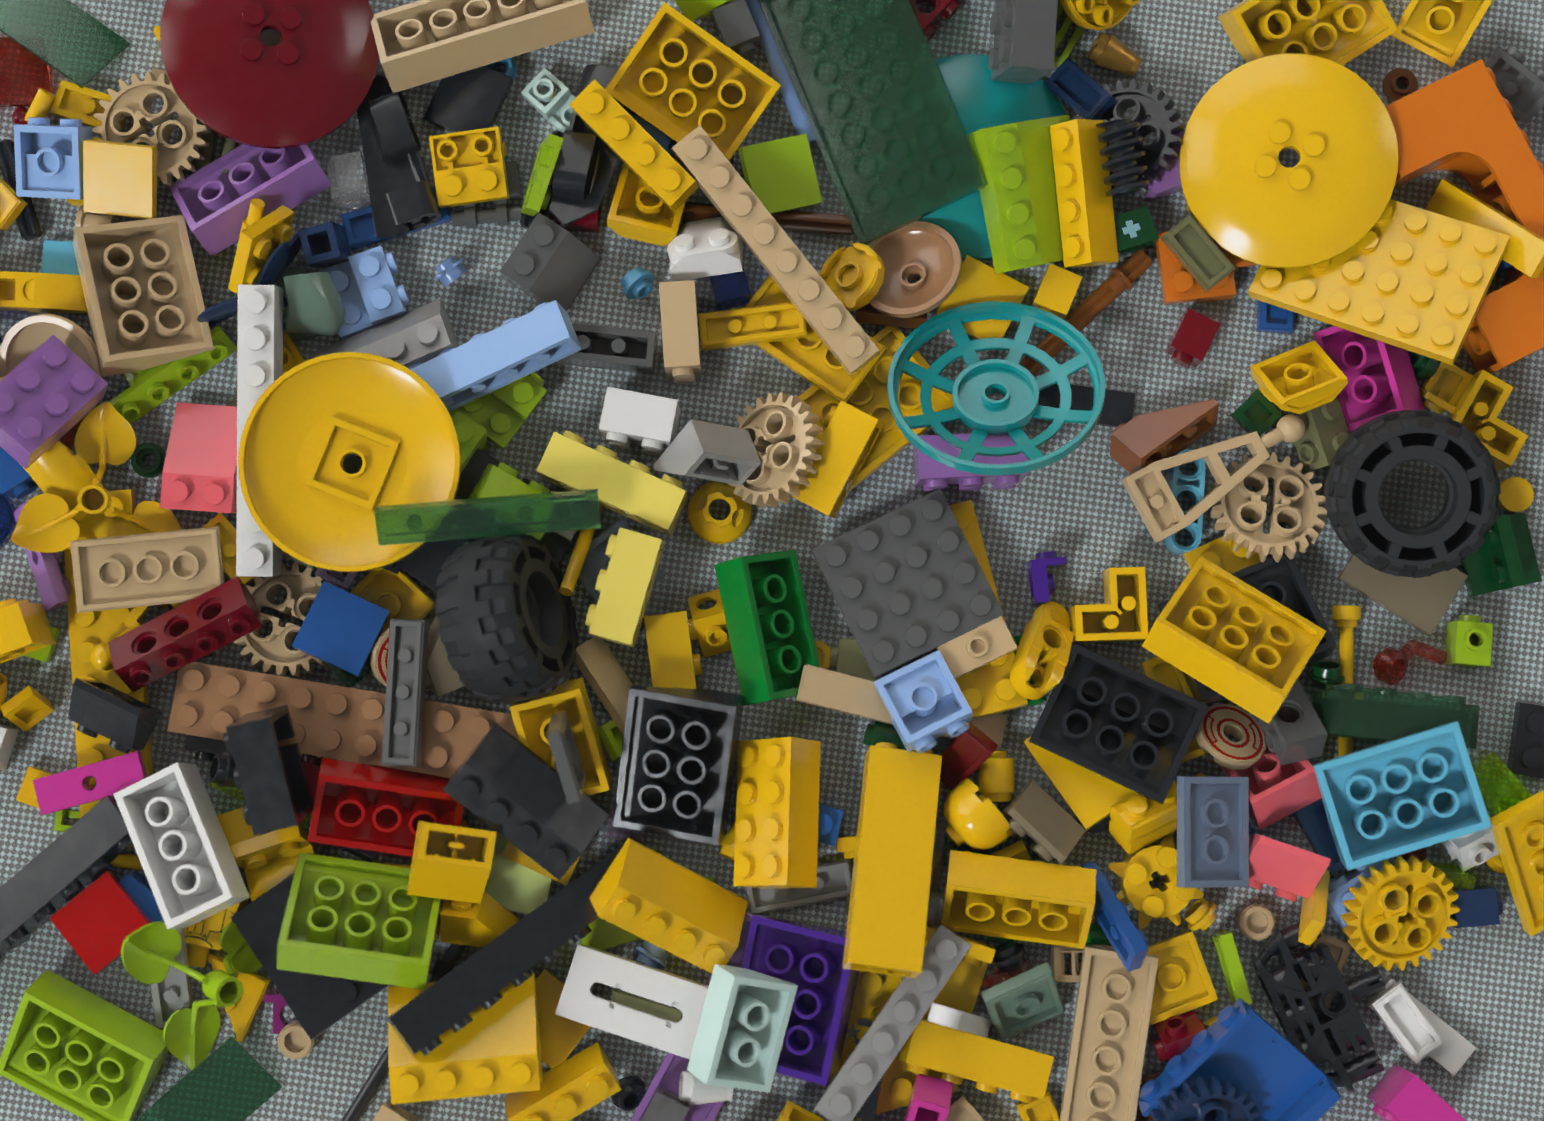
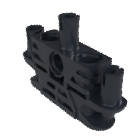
(1297, 1015)

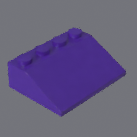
(824, 995)

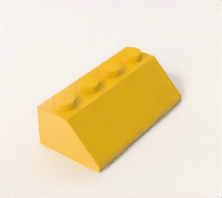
(670, 906)

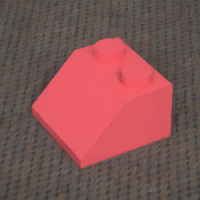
(1277, 788)
(1284, 867)

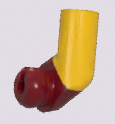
(38, 107)

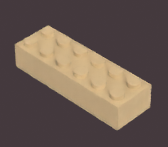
(454, 36)

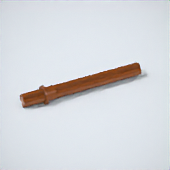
(1119, 281)

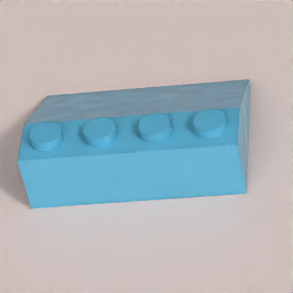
(1401, 796)

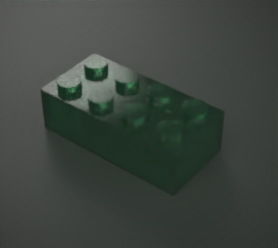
(1391, 714)

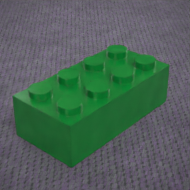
(767, 624)

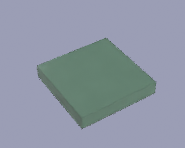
(1023, 1001)

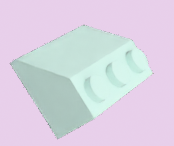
(741, 1029)

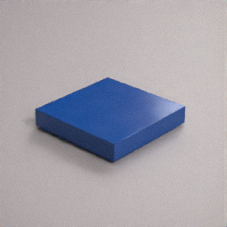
(341, 629)

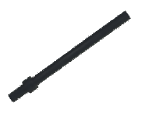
(366, 1093)

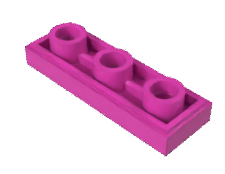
(73, 787)

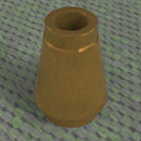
(1114, 55)

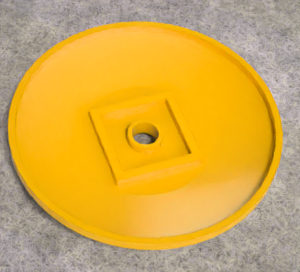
(1281, 212)
(308, 427)

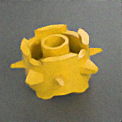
(1148, 900)

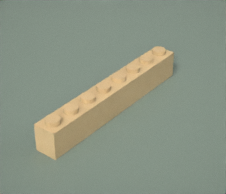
(775, 251)

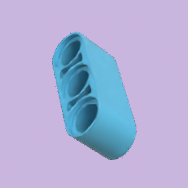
(1194, 488)

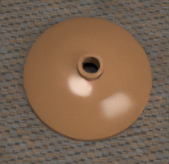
(913, 253)

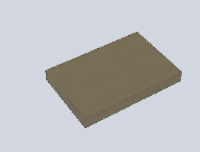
(1414, 600)

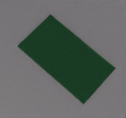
(61, 36)
(221, 1088)

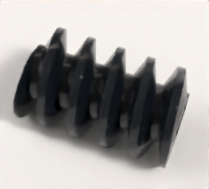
(1123, 156)

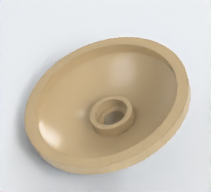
(35, 330)

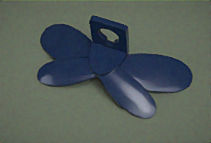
(271, 272)

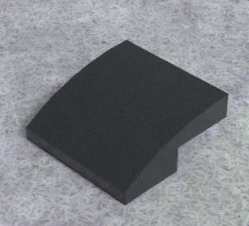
(468, 100)

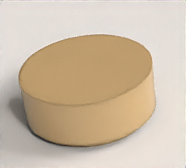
(1256, 922)
(294, 1041)

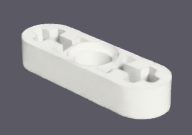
(959, 1020)

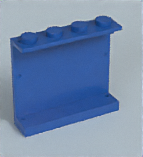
(1258, 1058)

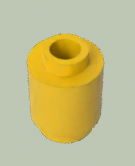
(997, 777)

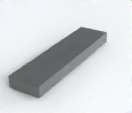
(405, 692)

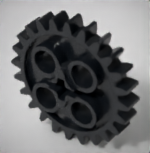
(1162, 121)

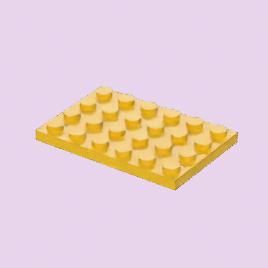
(1403, 284)

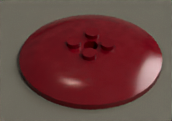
(267, 92)

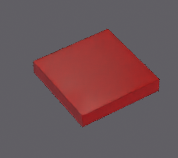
(99, 921)

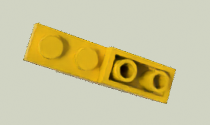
(41, 292)

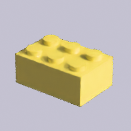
(625, 587)

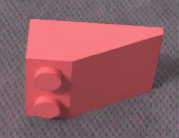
(201, 459)

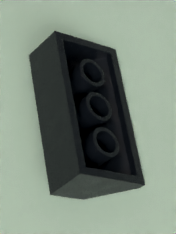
(525, 801)

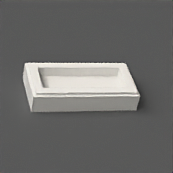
(1406, 1022)

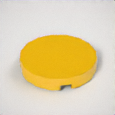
(854, 275)

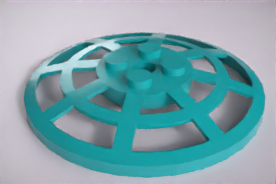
(996, 376)

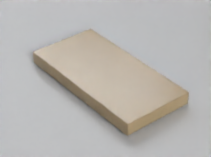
(146, 568)

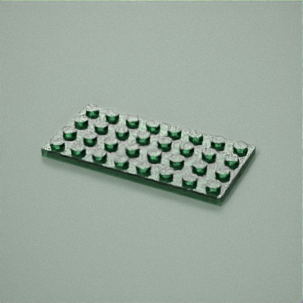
(876, 108)

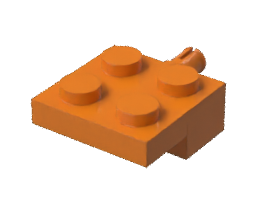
(1181, 287)

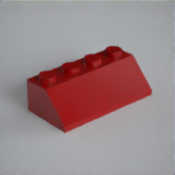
(377, 806)

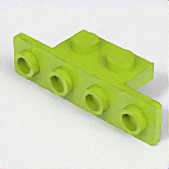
(157, 384)

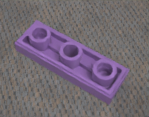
(48, 577)

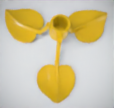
(102, 438)

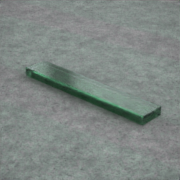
(488, 517)

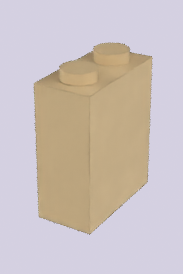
(680, 331)

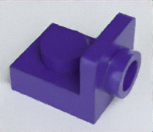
(1040, 582)

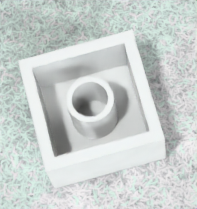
(639, 420)

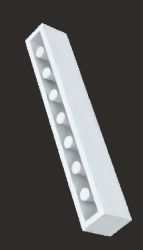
(257, 368)

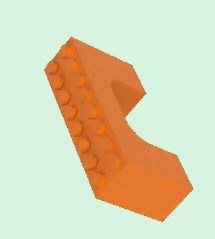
(1471, 131)

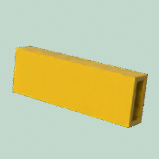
(892, 861)

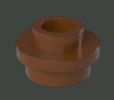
(1389, 86)

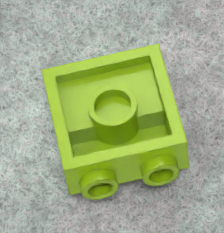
(506, 408)

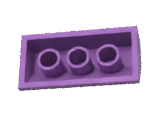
(219, 201)

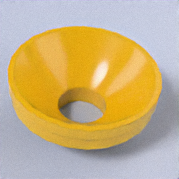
(718, 530)

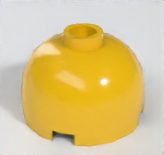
(974, 819)

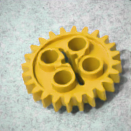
(1400, 912)

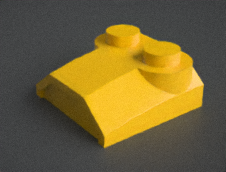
(640, 213)
(1299, 378)

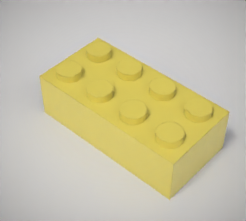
(620, 486)

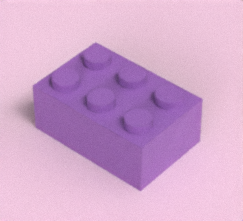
(45, 400)
(935, 476)

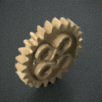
(136, 101)
(786, 445)
(1301, 512)
(276, 648)

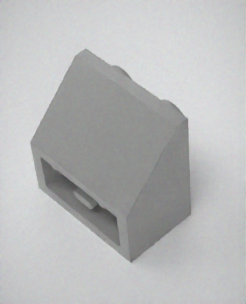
(710, 453)

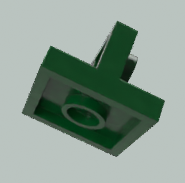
(1503, 559)

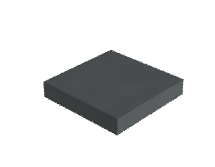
(566, 757)

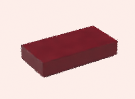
(965, 756)

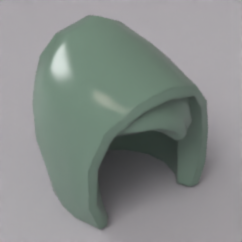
(312, 305)

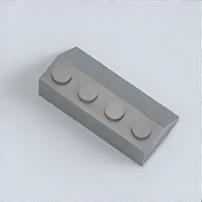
(404, 339)

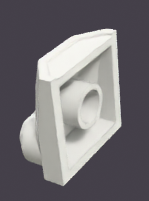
(705, 250)

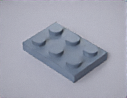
(1212, 832)

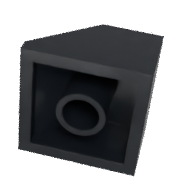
(112, 714)

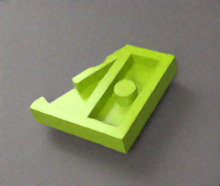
(537, 192)

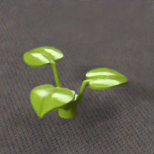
(190, 1032)

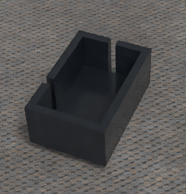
(268, 774)

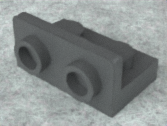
(1517, 82)

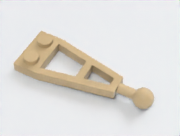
(1158, 504)

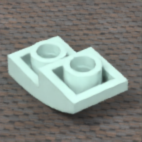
(550, 99)

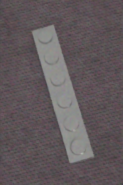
(892, 1028)

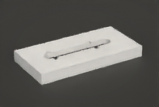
(599, 966)

